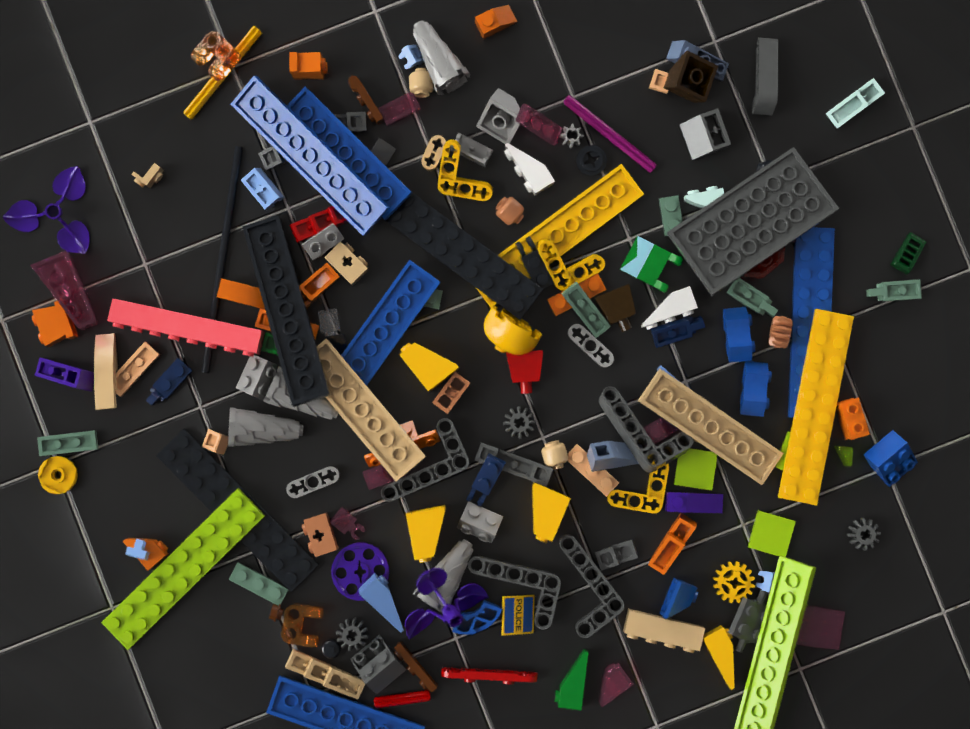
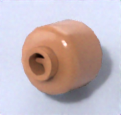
(509, 210)

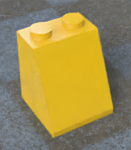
(427, 365)
(547, 511)
(425, 530)

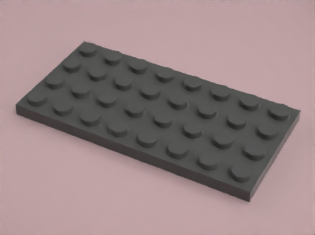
(752, 221)

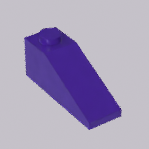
(65, 374)
(693, 502)

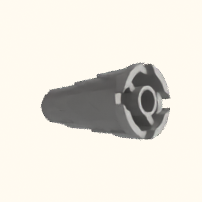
(443, 66)
(279, 396)
(251, 428)
(454, 565)

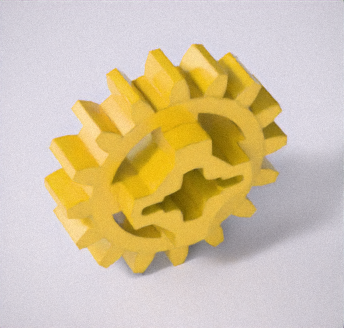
(732, 590)

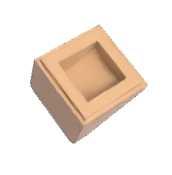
(215, 442)

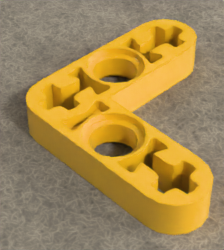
(451, 177)
(568, 273)
(650, 494)

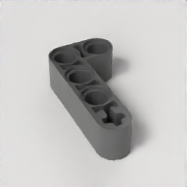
(766, 77)

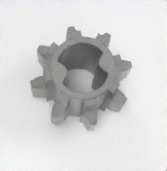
(570, 142)

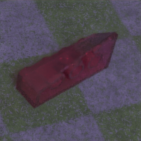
(67, 287)

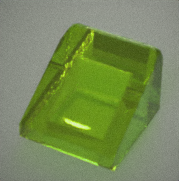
(845, 454)

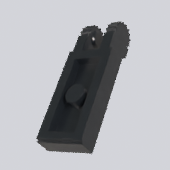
(534, 265)

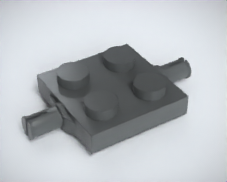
(748, 620)

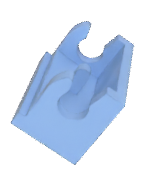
(262, 188)

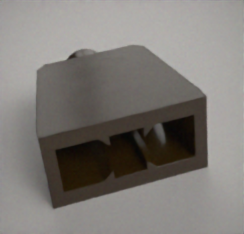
(617, 306)

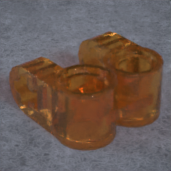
(225, 52)
(297, 624)

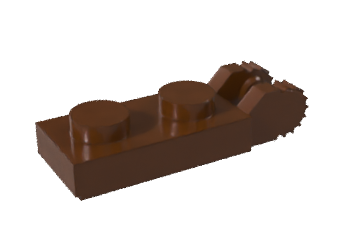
(365, 99)

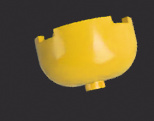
(510, 333)

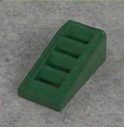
(911, 262)

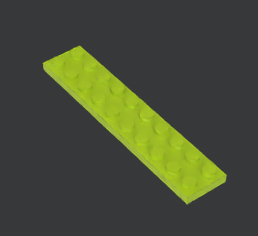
(183, 569)
(775, 644)

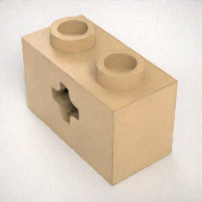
(350, 273)

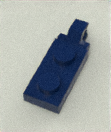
(676, 330)
(169, 381)

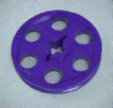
(350, 567)

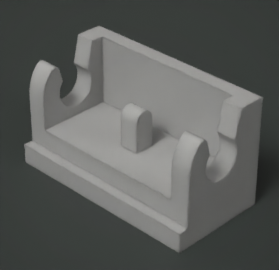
(473, 150)

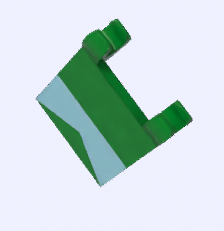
(647, 261)

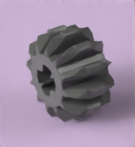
(521, 428)
(864, 541)
(346, 630)

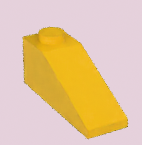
(721, 650)

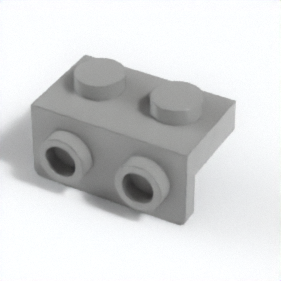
(323, 241)
(257, 376)
(479, 522)

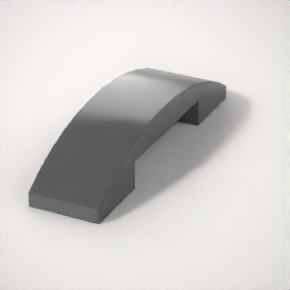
(517, 465)

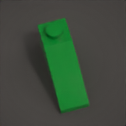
(572, 687)

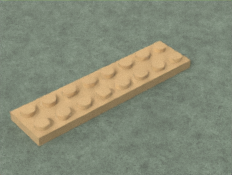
(367, 415)
(710, 426)

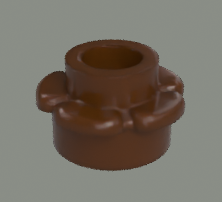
(276, 612)

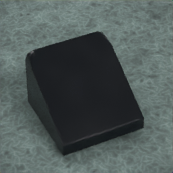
(338, 341)

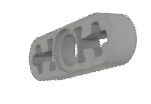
(590, 353)
(316, 474)

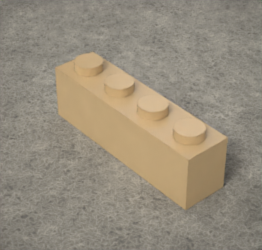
(664, 630)

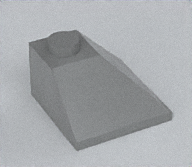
(500, 117)

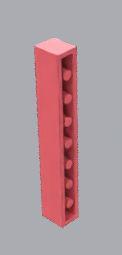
(186, 326)

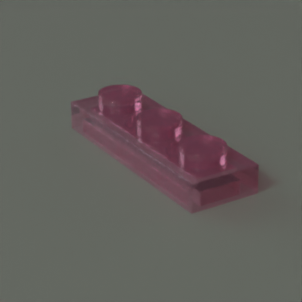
(538, 124)

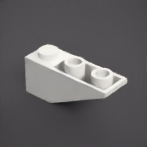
(533, 171)
(675, 303)

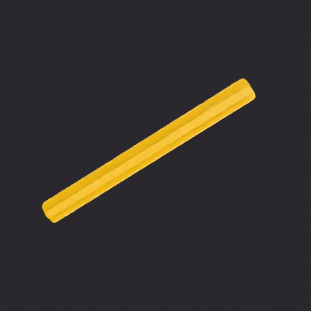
(212, 84)

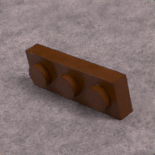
(415, 667)

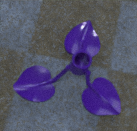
(74, 236)
(431, 580)

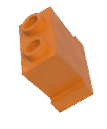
(307, 65)
(53, 325)
(852, 419)

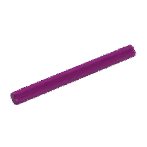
(609, 133)

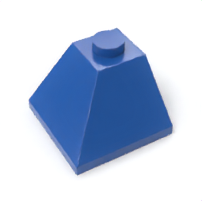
(678, 598)

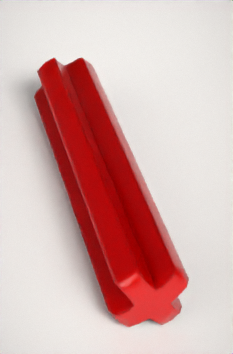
(401, 699)

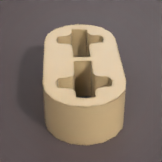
(429, 151)

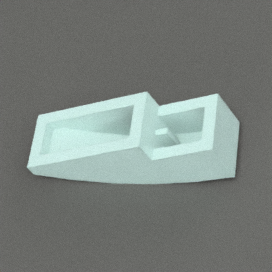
(855, 103)

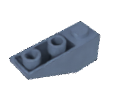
(678, 48)
(610, 455)

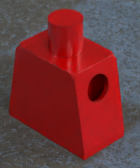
(525, 369)

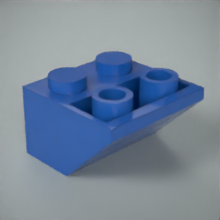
(891, 458)

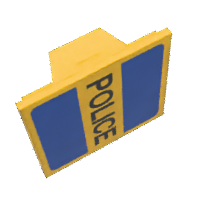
(517, 614)

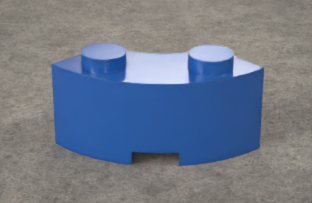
(738, 338)
(754, 393)
(478, 619)

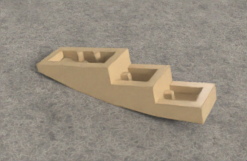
(105, 371)
(325, 674)

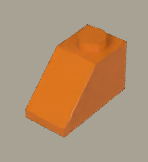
(495, 20)
(156, 549)

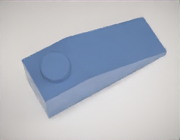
(378, 595)

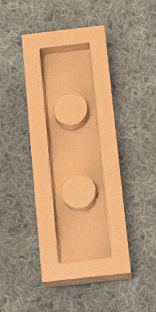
(135, 367)
(600, 479)

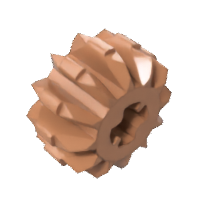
(780, 332)

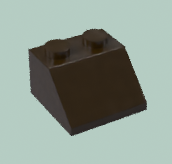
(691, 77)

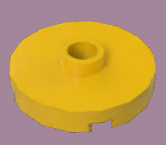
(48, 478)

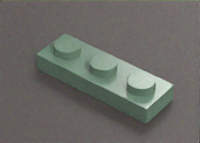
(586, 309)
(67, 443)
(258, 584)

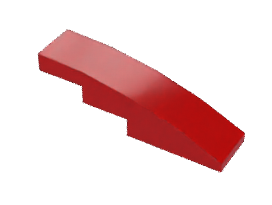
(315, 223)

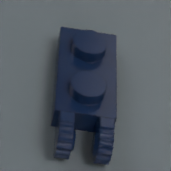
(486, 478)

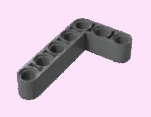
(640, 435)
(432, 469)
(522, 579)
(594, 583)

